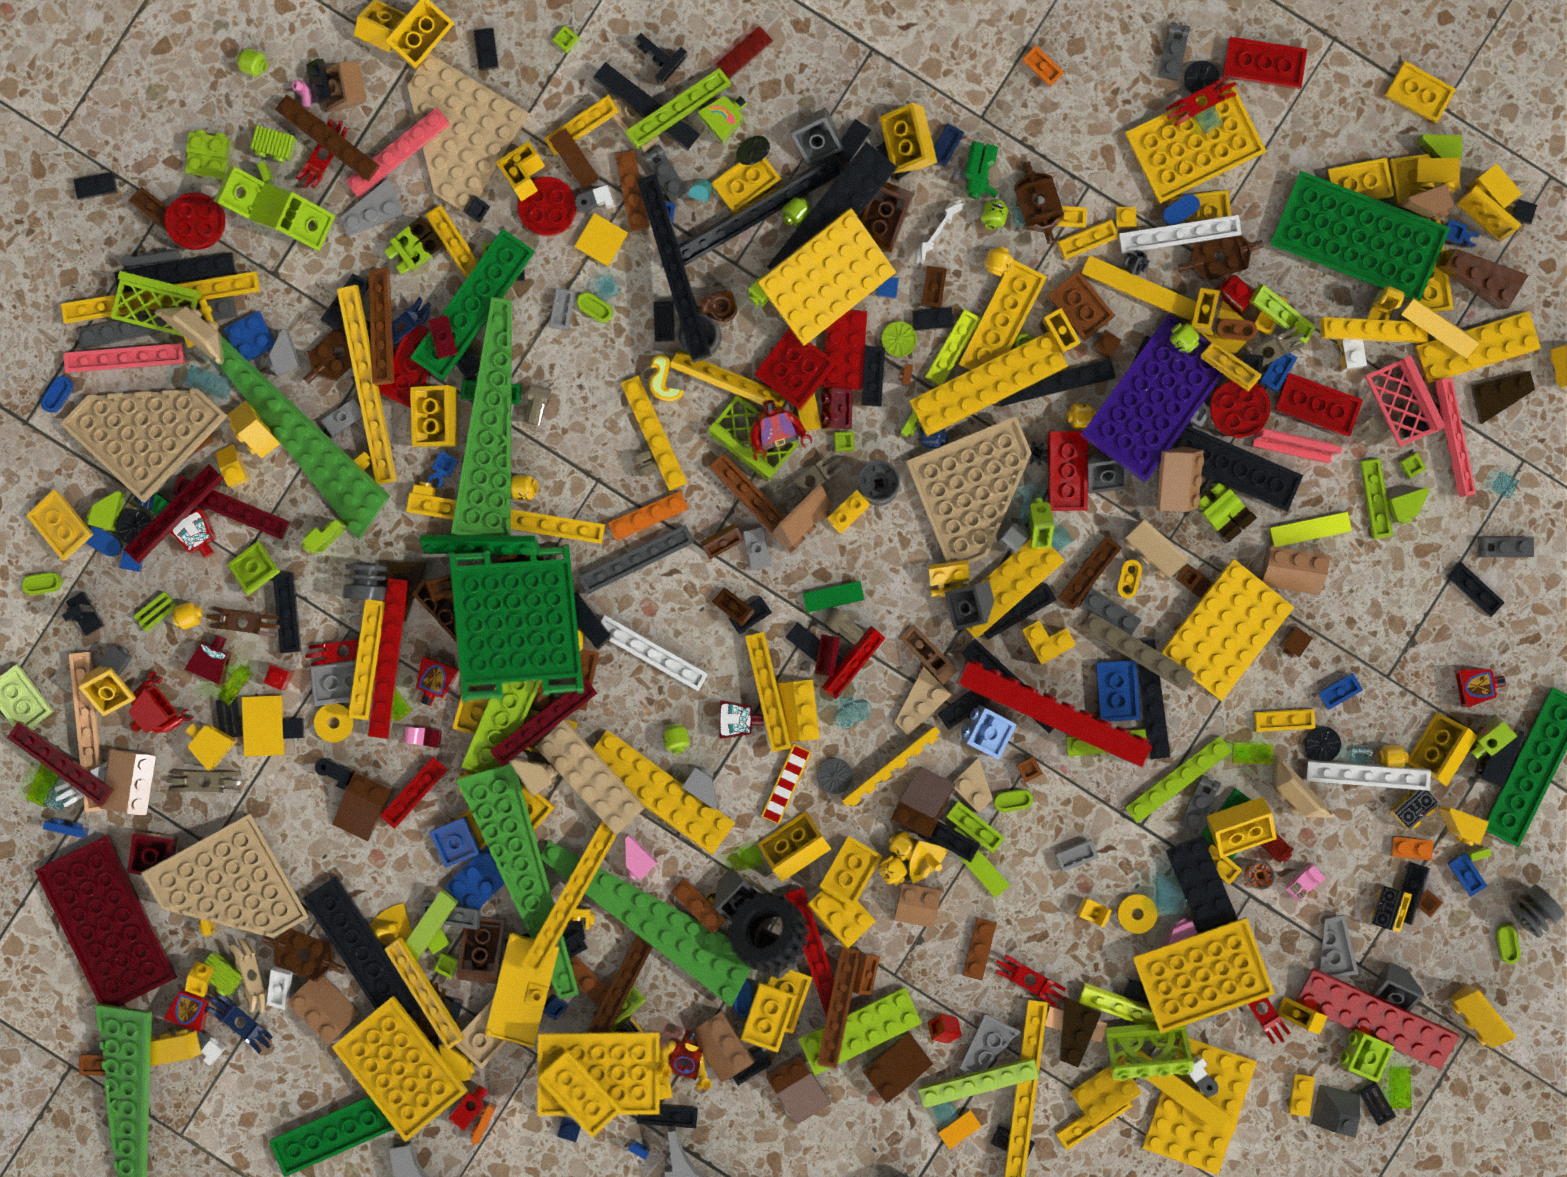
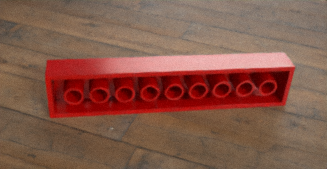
(1059, 716)

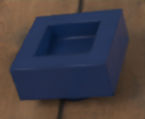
(554, 1006)
(569, 1129)

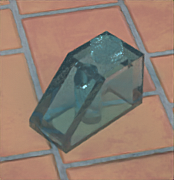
(208, 382)
(1168, 897)

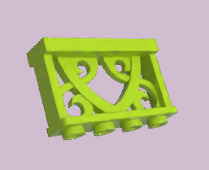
(1140, 1066)

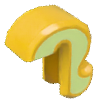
(1384, 303)
(659, 379)

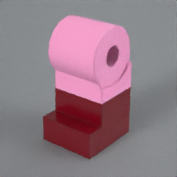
(423, 736)

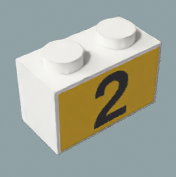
(1351, 354)

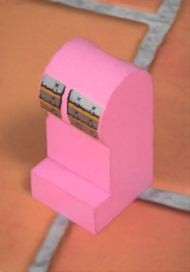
(1304, 882)

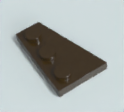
(1499, 394)
(406, 571)
(1077, 1029)

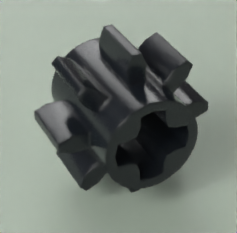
(1136, 262)
(1038, 448)

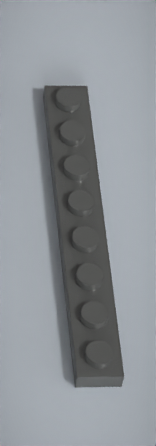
(121, 331)

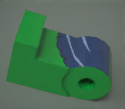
(154, 504)

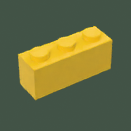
(174, 1048)

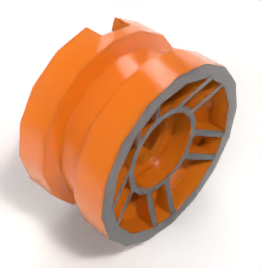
(1259, 883)

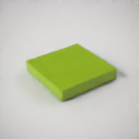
(253, 567)

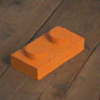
(1043, 66)
(1411, 848)
(485, 1115)

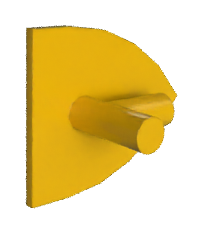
(925, 859)
(392, 924)

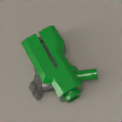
(976, 170)

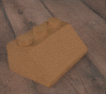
(1180, 479)
(803, 518)
(1295, 570)
(131, 779)
(323, 1008)
(722, 1046)

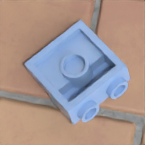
(988, 731)

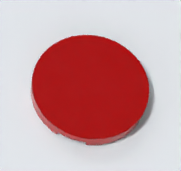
(549, 209)
(195, 221)
(1240, 411)

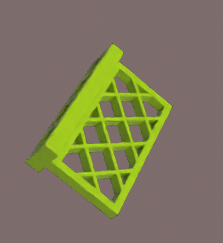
(154, 287)
(738, 448)

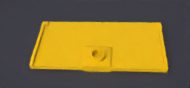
(519, 994)

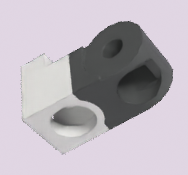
(594, 198)
(209, 1046)
(1204, 1082)

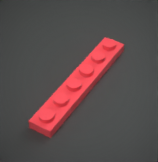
(401, 150)
(124, 358)
(1455, 437)

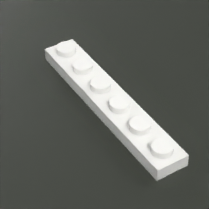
(1180, 234)
(654, 654)
(1368, 775)

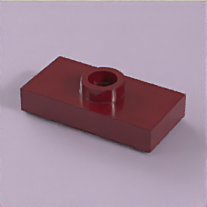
(443, 337)
(827, 655)

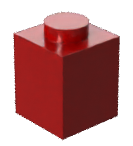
(278, 677)

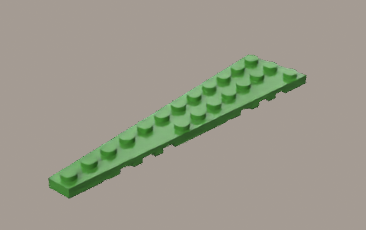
(330, 469)
(485, 479)
(506, 827)
(666, 929)
(127, 1083)

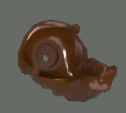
(709, 305)

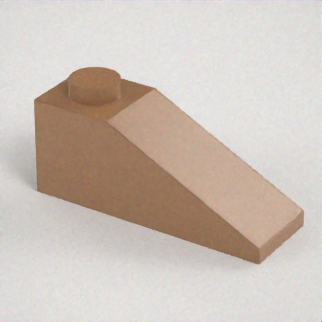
(928, 654)

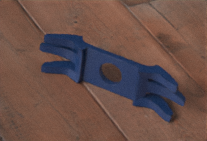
(410, 319)
(251, 1028)

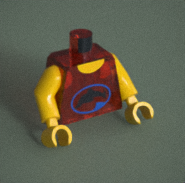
(684, 1059)

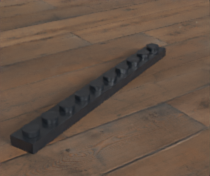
(760, 209)
(674, 268)

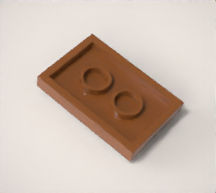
(1081, 305)

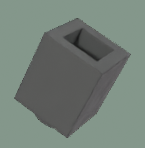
(116, 658)

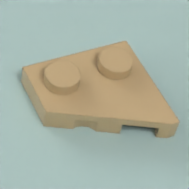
(973, 786)

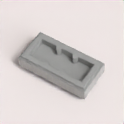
(562, 309)
(343, 417)
(757, 548)
(1076, 855)

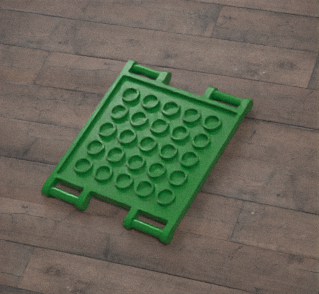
(515, 623)

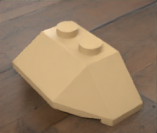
(195, 329)
(1296, 792)

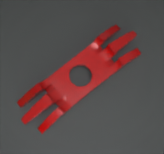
(1191, 106)
(317, 165)
(331, 652)
(1041, 984)
(1269, 1019)

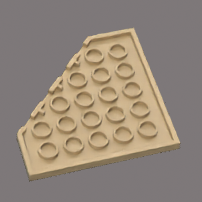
(478, 134)
(144, 433)
(971, 487)
(228, 882)

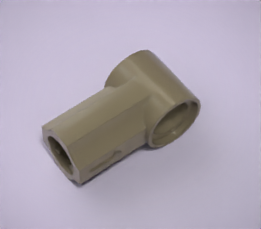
(538, 400)
(841, 624)

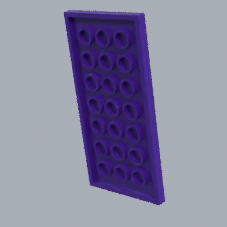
(1152, 402)

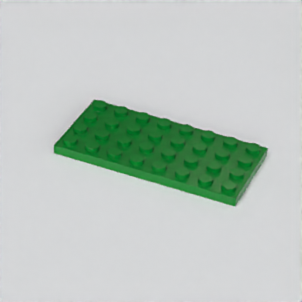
(1359, 236)

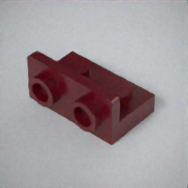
(836, 408)

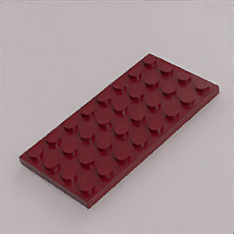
(106, 923)

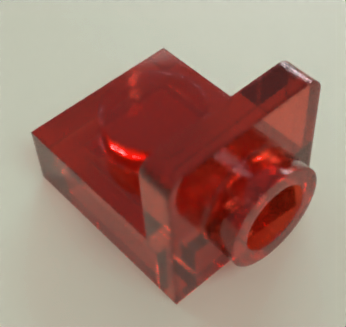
(1278, 849)

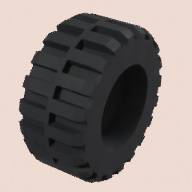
(748, 919)

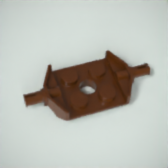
(1039, 216)
(1236, 253)
(323, 359)
(293, 942)

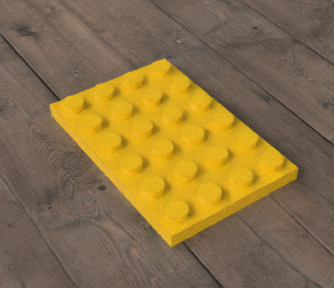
(1186, 157)
(826, 276)
(1227, 629)
(1203, 975)
(617, 1060)
(399, 1068)
(1184, 1136)

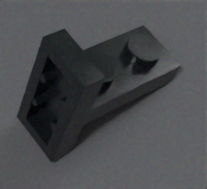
(661, 59)
(82, 611)

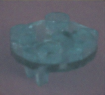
(852, 712)

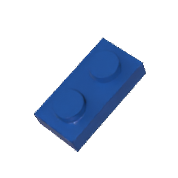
(1278, 371)
(1340, 691)
(74, 829)
(1467, 874)

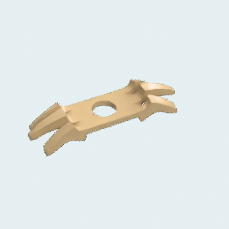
(246, 961)

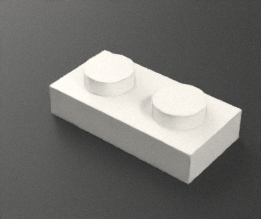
(279, 988)

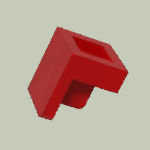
(944, 1028)

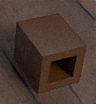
(1106, 344)
(1295, 642)

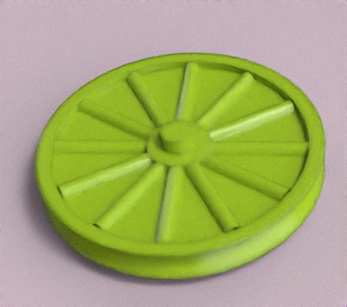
(899, 339)

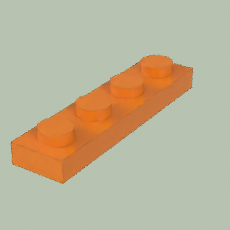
(648, 516)

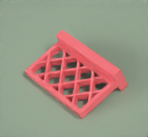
(1420, 393)
(1295, 445)

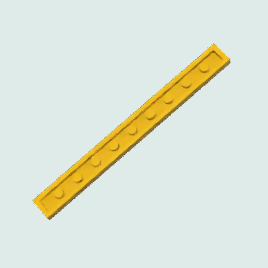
(211, 289)
(368, 393)
(520, 520)
(569, 899)
(1026, 1091)

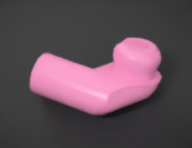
(304, 91)

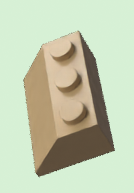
(1155, 549)
(535, 773)

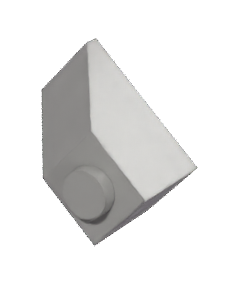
(284, 355)
(1014, 537)
(702, 786)

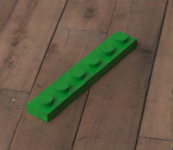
(477, 543)

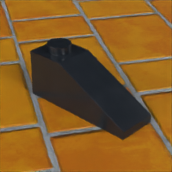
(1496, 768)

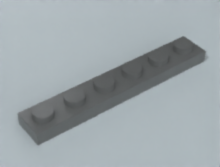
(636, 559)

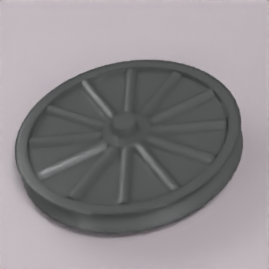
(834, 776)

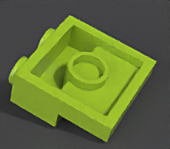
(207, 154)
(318, 539)
(1366, 1055)

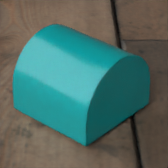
(701, 190)

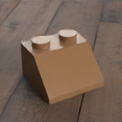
(345, 86)
(1429, 204)
(917, 904)

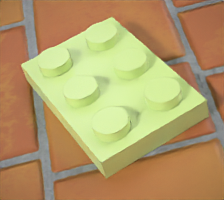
(21, 699)

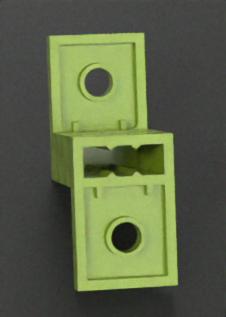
(274, 208)

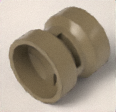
(644, 463)

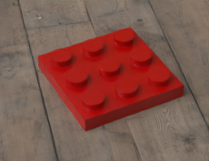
(795, 369)

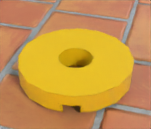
(322, 726)
(1148, 917)

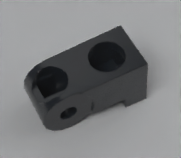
(334, 770)

